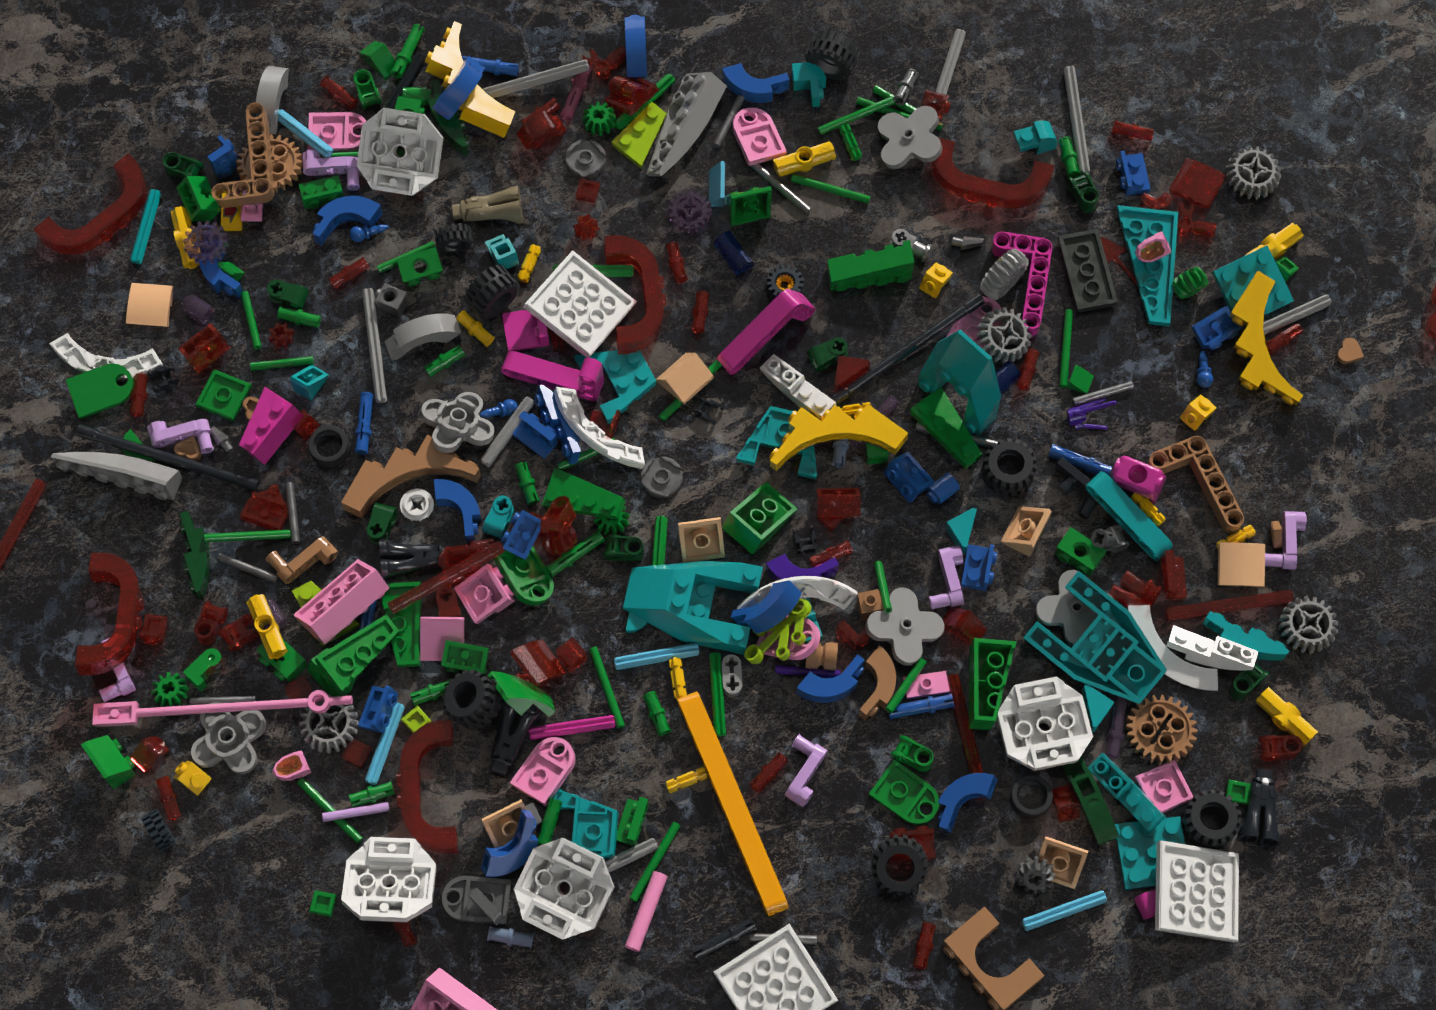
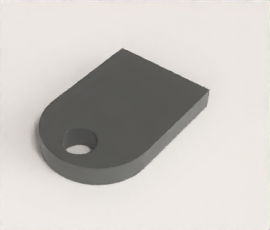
(465, 910)

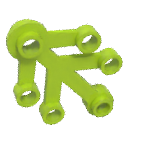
(802, 609)

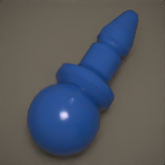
(359, 233)
(1204, 375)
(506, 408)

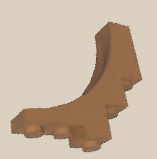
(375, 480)

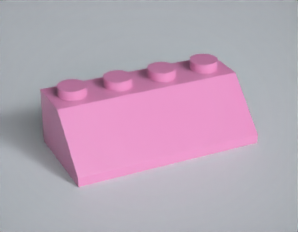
(342, 601)
(446, 993)

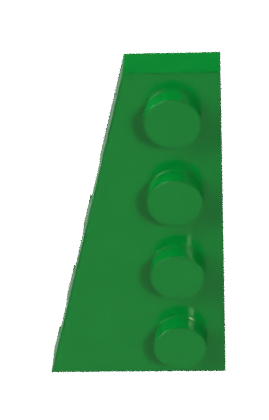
(945, 425)
(584, 496)
(407, 621)
(351, 656)

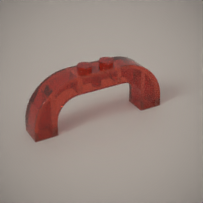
(988, 191)
(107, 222)
(632, 252)
(114, 651)
(428, 737)

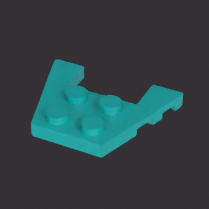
(628, 376)
(770, 434)
(593, 824)

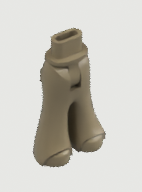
(500, 205)

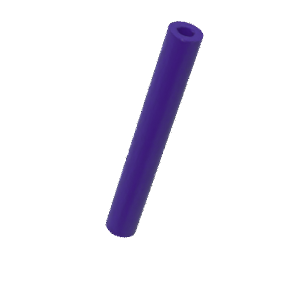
(801, 671)

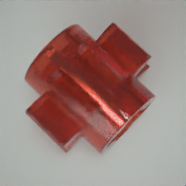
(586, 227)
(282, 340)

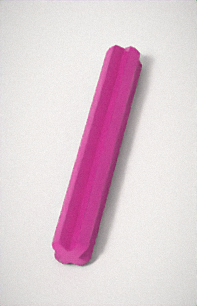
(572, 727)

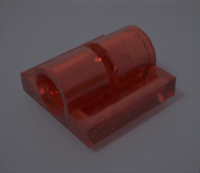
(629, 93)

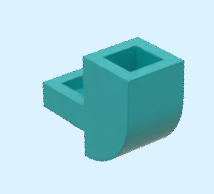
(809, 77)
(1037, 136)
(502, 252)

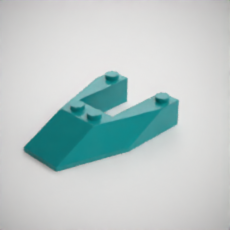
(971, 373)
(680, 600)
(1109, 653)

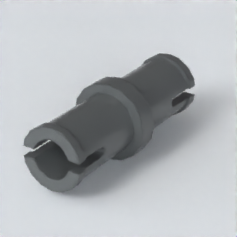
(905, 87)

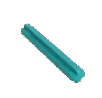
(145, 226)

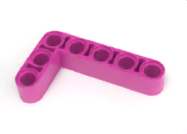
(1035, 277)
(784, 307)
(541, 372)

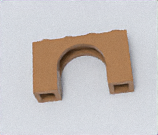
(1000, 991)

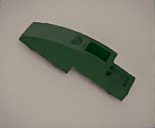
(451, 128)
(198, 555)
(1091, 801)

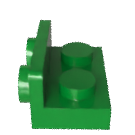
(320, 192)
(464, 657)
(632, 821)

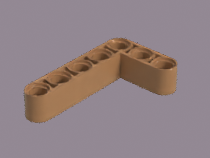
(257, 162)
(1203, 476)

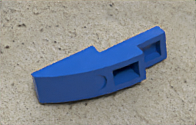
(552, 417)

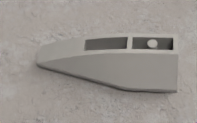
(686, 119)
(123, 471)

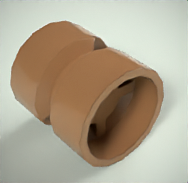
(824, 656)

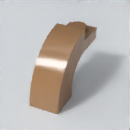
(884, 673)

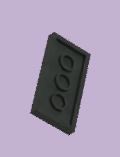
(1087, 270)

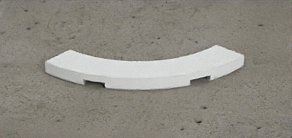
(84, 361)
(592, 434)
(810, 586)
(1177, 669)

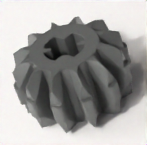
(1035, 874)

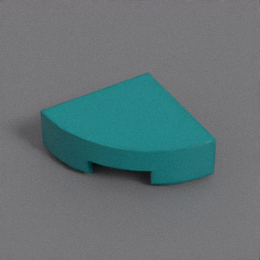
(634, 623)

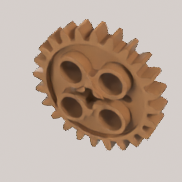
(288, 164)
(1179, 740)

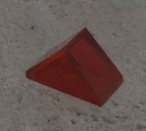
(848, 370)
(963, 624)

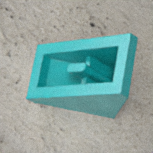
(308, 381)
(960, 528)
(1096, 705)

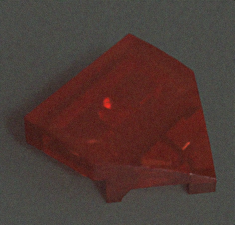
(266, 509)

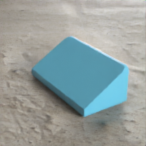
(717, 185)

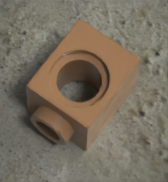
(868, 603)

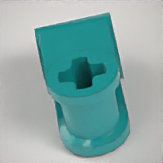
(498, 520)

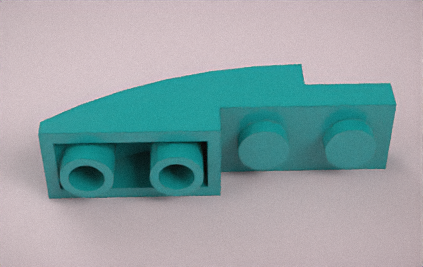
(1255, 639)
(1126, 792)

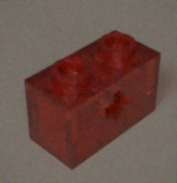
(204, 348)

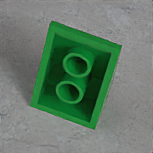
(749, 205)
(758, 517)

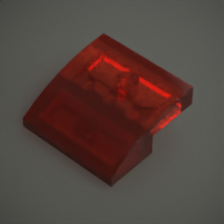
(1197, 183)
(538, 662)

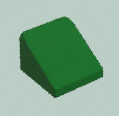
(1286, 268)
(231, 270)
(1080, 380)
(875, 455)

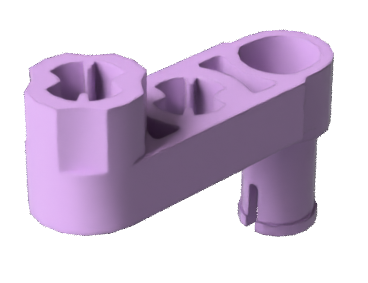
(316, 166)
(163, 436)
(1291, 523)
(948, 559)
(123, 686)
(797, 790)

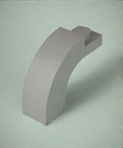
(270, 89)
(420, 331)

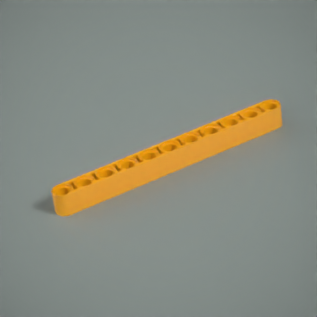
(732, 804)

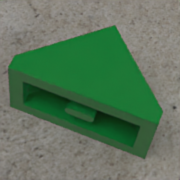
(379, 58)

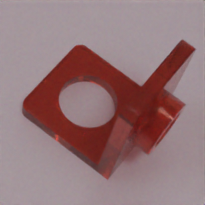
(599, 420)

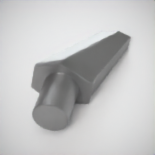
(967, 242)
(221, 439)

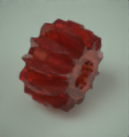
(558, 543)

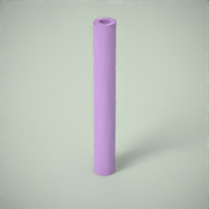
(353, 812)

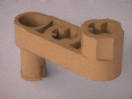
(319, 550)

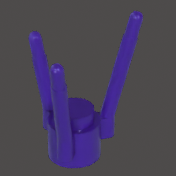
(1078, 414)

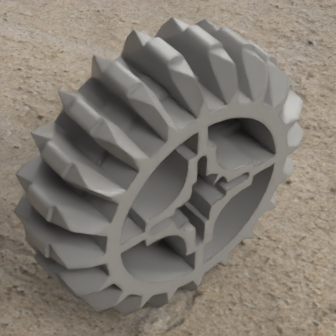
(1264, 169)
(1004, 274)
(1017, 336)
(1299, 610)
(322, 729)

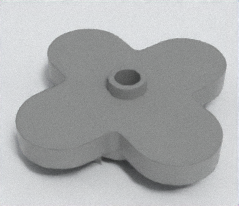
(910, 137)
(457, 422)
(1059, 610)
(905, 626)
(236, 752)

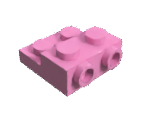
(484, 593)

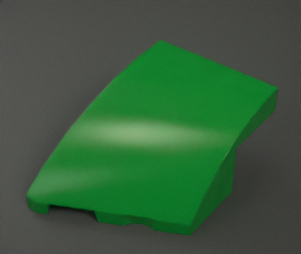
(521, 693)

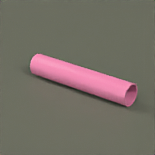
(646, 911)

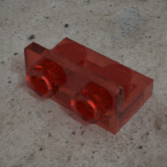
(839, 502)
(1173, 576)
(921, 835)

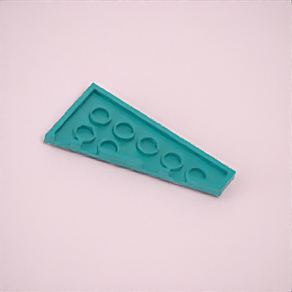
(1154, 277)

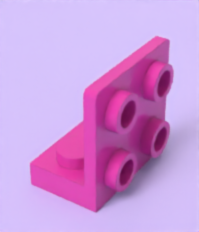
(524, 331)

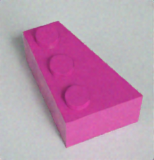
(269, 426)

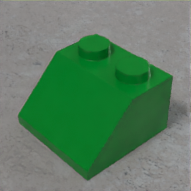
(109, 760)

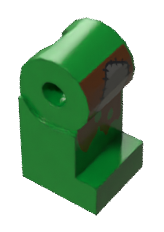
(203, 667)

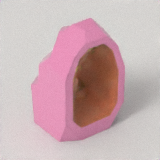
(1153, 248)
(291, 767)

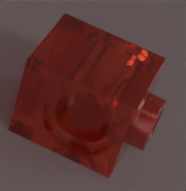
(571, 655)

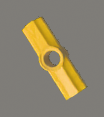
(793, 163)
(182, 224)
(1281, 241)
(270, 637)
(1286, 716)

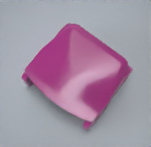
(1138, 477)

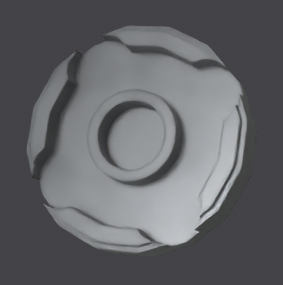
(585, 158)
(661, 477)

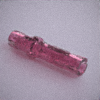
(578, 84)

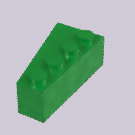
(871, 268)
(987, 678)

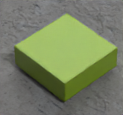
(415, 719)

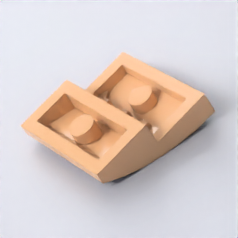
(149, 304)
(1241, 564)

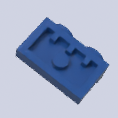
(1133, 173)
(908, 476)
(522, 535)
(977, 567)

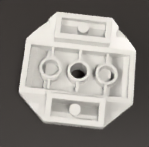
(378, 153)
(1049, 703)
(383, 863)
(540, 893)

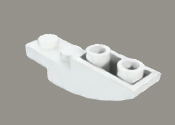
(796, 387)
(1216, 654)

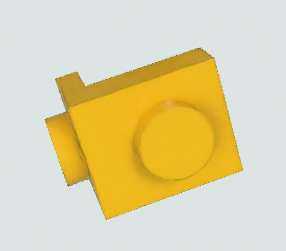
(935, 279)
(1197, 412)
(192, 777)

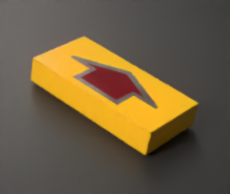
(231, 217)

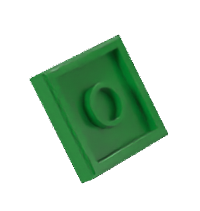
(223, 395)

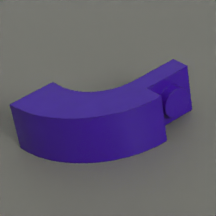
(782, 568)

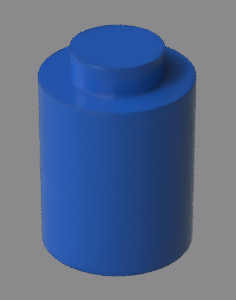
(942, 489)

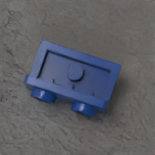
(224, 159)
(1215, 329)
(535, 435)
(378, 709)

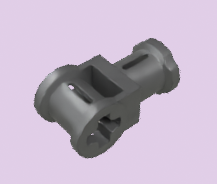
(918, 249)
(1111, 539)

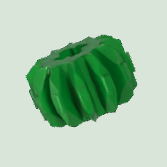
(599, 118)
(1190, 283)
(613, 526)
(168, 683)

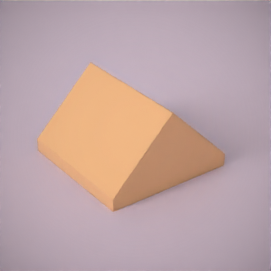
(685, 377)
(1026, 529)
(701, 540)
(503, 824)
(1066, 861)

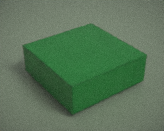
(1238, 791)
(323, 903)

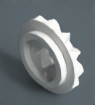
(417, 496)

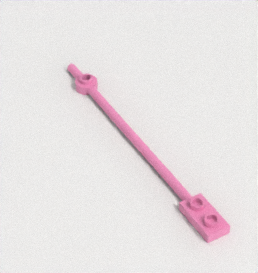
(128, 712)

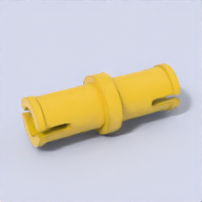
(475, 328)

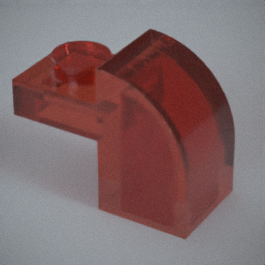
(539, 128)

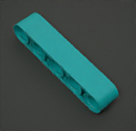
(1129, 516)

